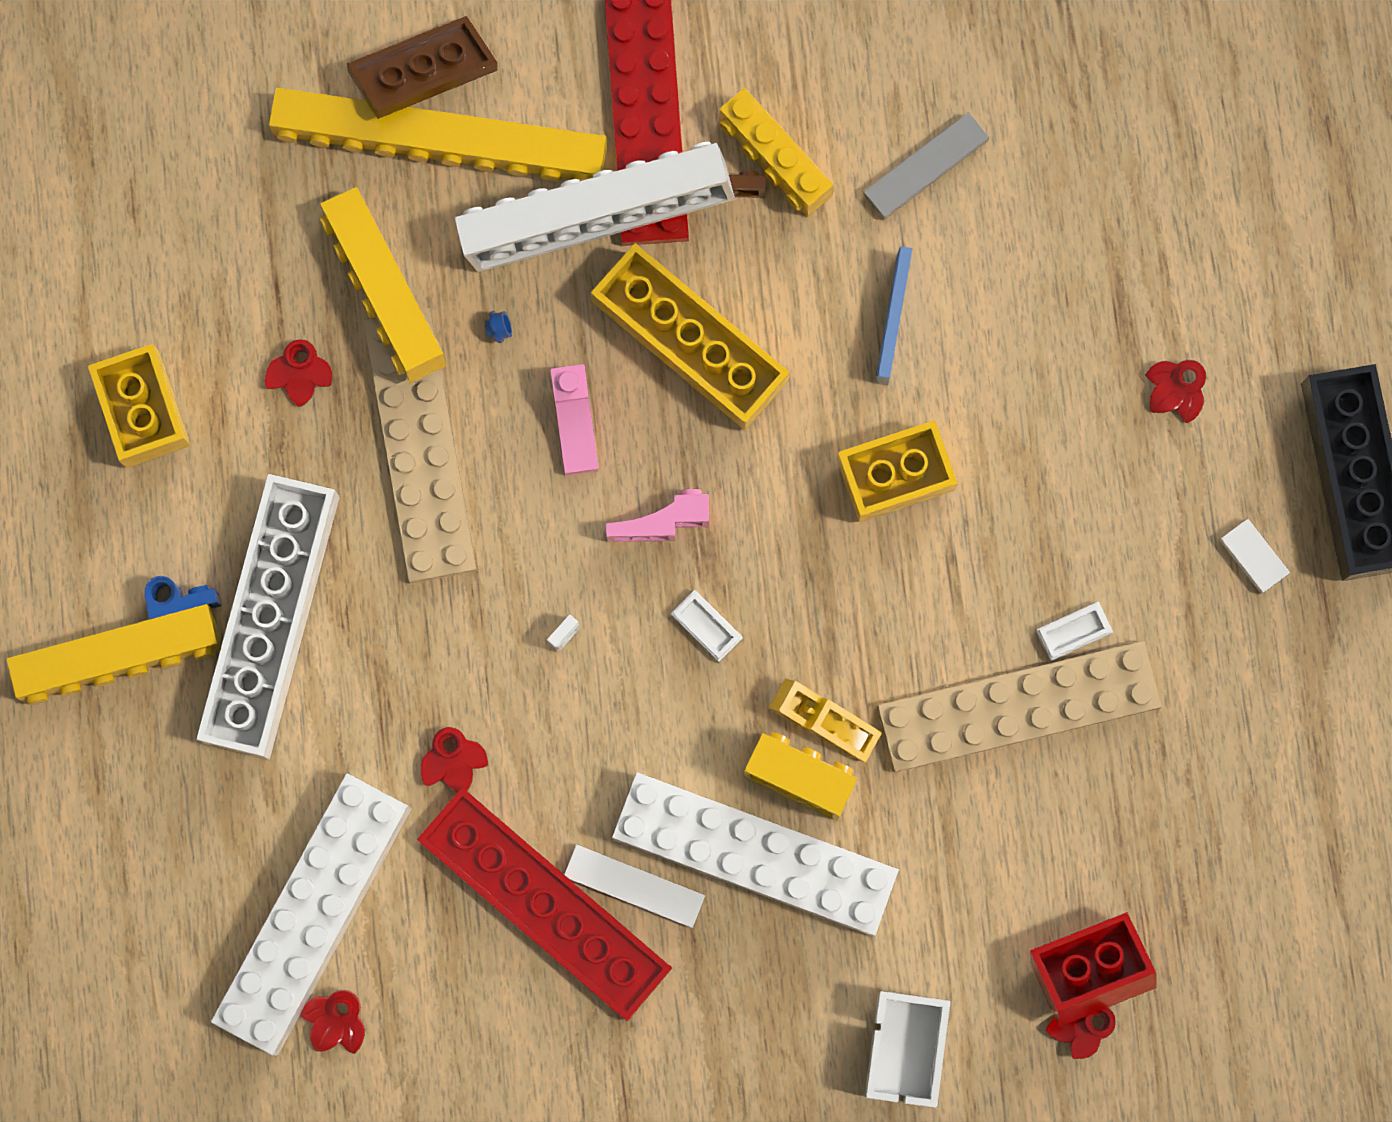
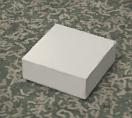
(564, 633)

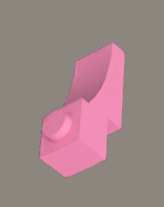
(574, 419)
(688, 510)

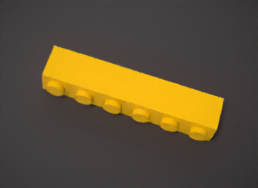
(382, 284)
(114, 654)

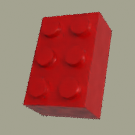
(1093, 969)

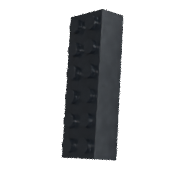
(1354, 466)

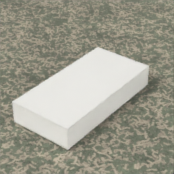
(1254, 556)
(706, 626)
(1074, 631)

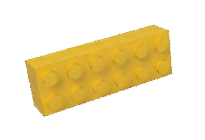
(690, 336)

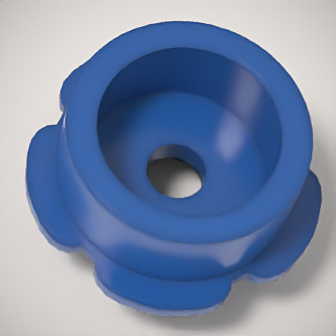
(498, 326)

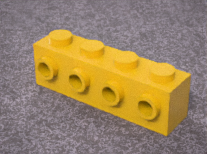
(775, 152)

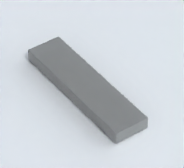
(926, 166)

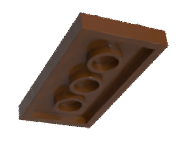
(422, 67)

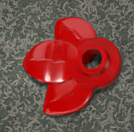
(298, 377)
(1173, 392)
(455, 765)
(332, 1026)
(1081, 1033)

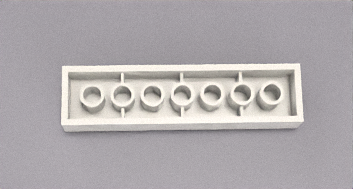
(595, 207)
(268, 617)
(755, 854)
(311, 915)

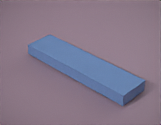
(893, 315)

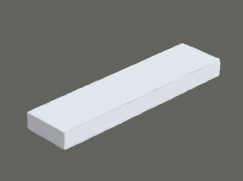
(634, 886)

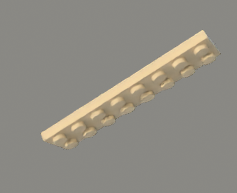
(422, 466)
(1019, 706)

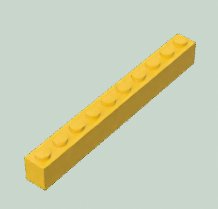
(437, 136)

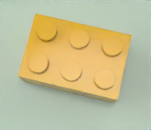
(139, 405)
(896, 471)
(800, 775)

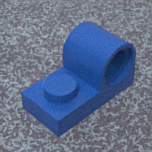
(177, 602)

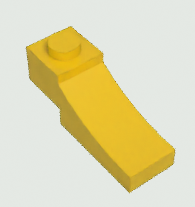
(825, 719)

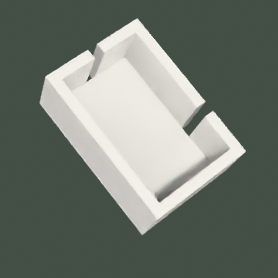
(907, 1049)

